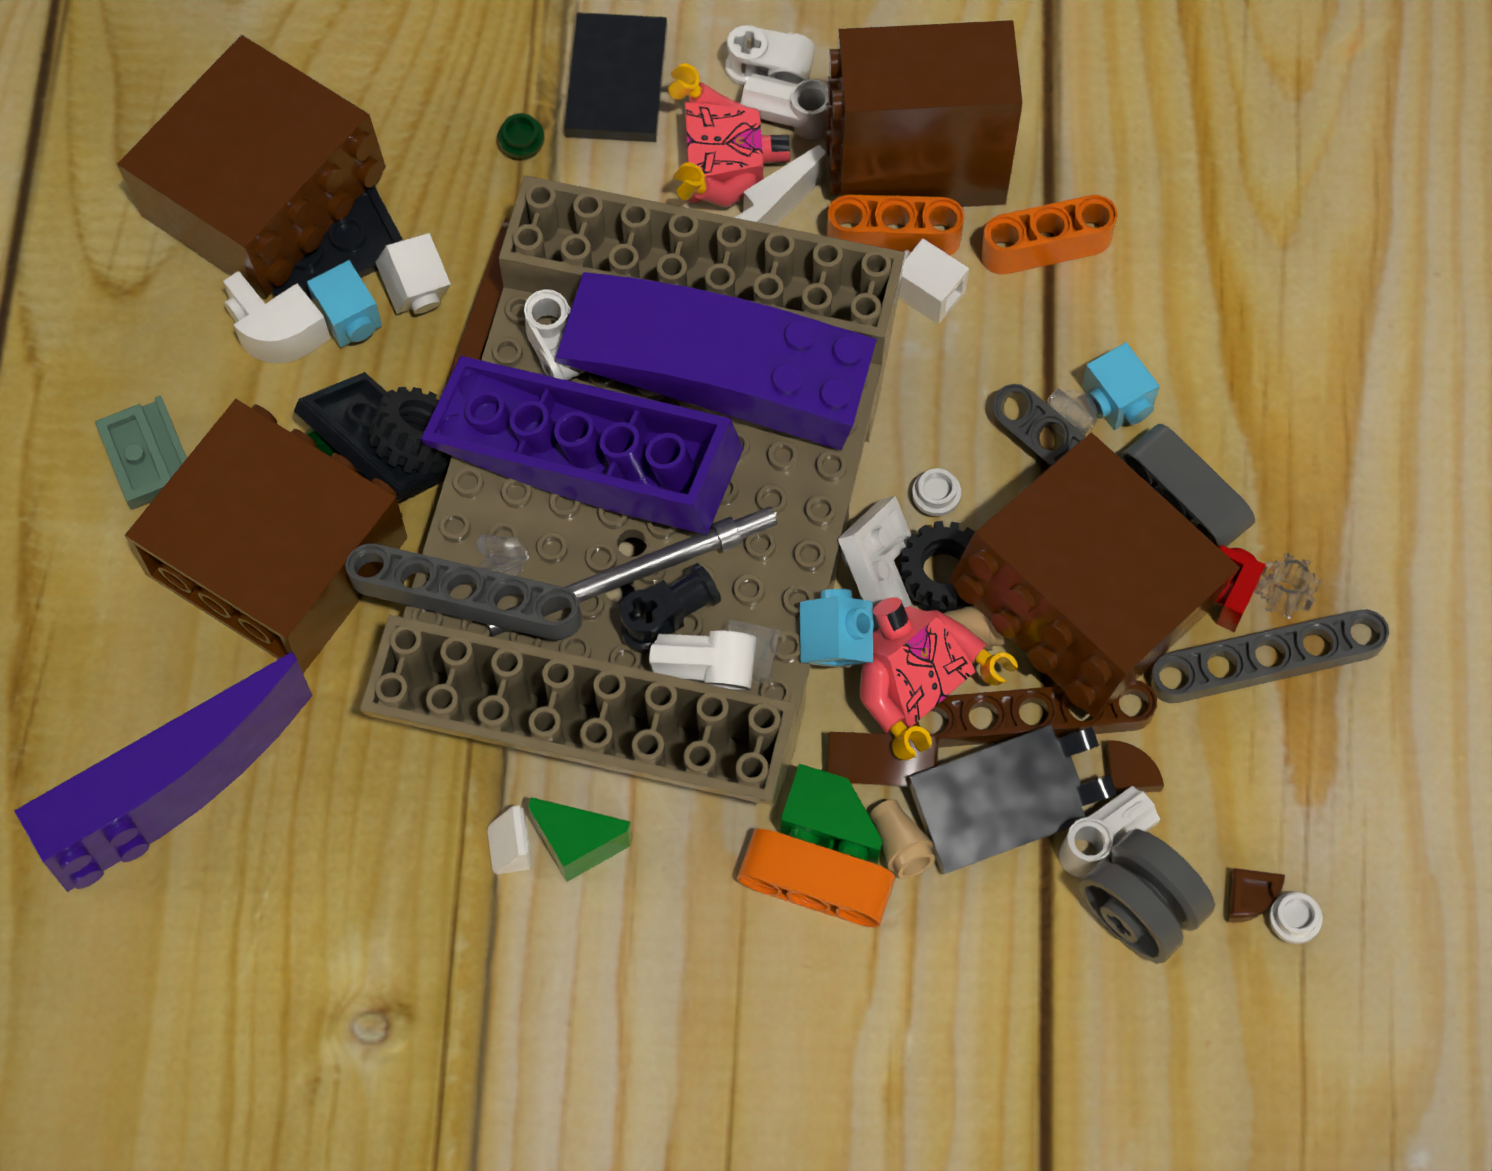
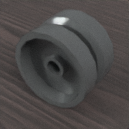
(1147, 895)

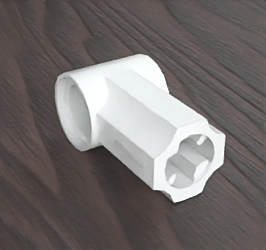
(789, 103)
(715, 659)
(1105, 828)

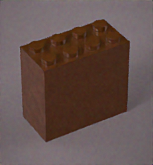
(924, 111)
(253, 165)
(264, 531)
(1091, 574)

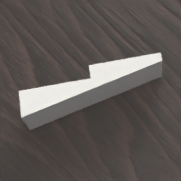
(783, 190)

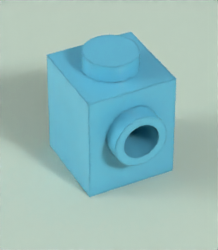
(345, 304)
(1120, 387)
(836, 629)

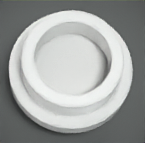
(936, 492)
(1295, 917)

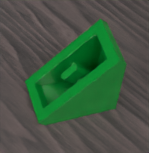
(577, 836)

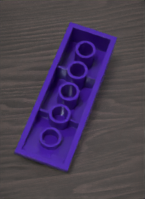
(720, 354)
(588, 443)
(161, 778)

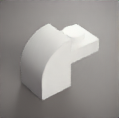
(277, 330)

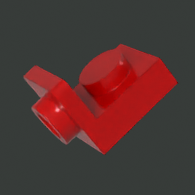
(1241, 587)

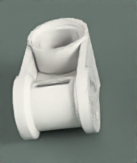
(771, 55)
(547, 338)

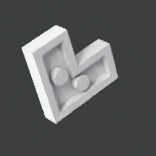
(871, 550)

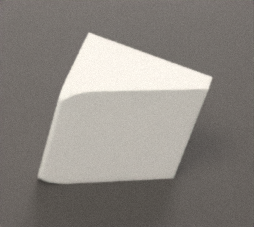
(509, 842)

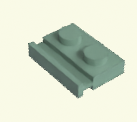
(142, 449)

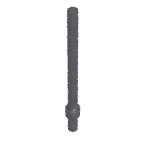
(723, 535)

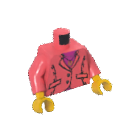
(722, 143)
(916, 666)

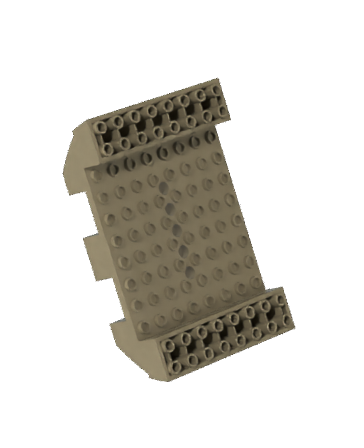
(590, 692)

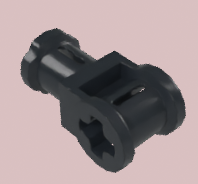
(665, 607)

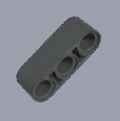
(1189, 485)

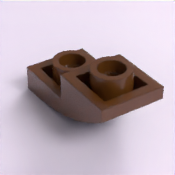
(871, 761)

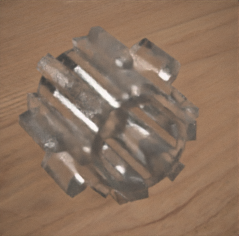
(1294, 573)

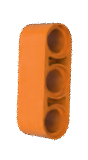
(913, 213)
(1064, 219)
(816, 878)

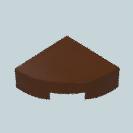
(1131, 767)
(1252, 893)

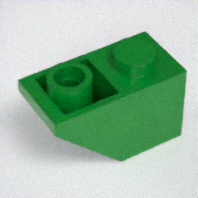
(829, 813)

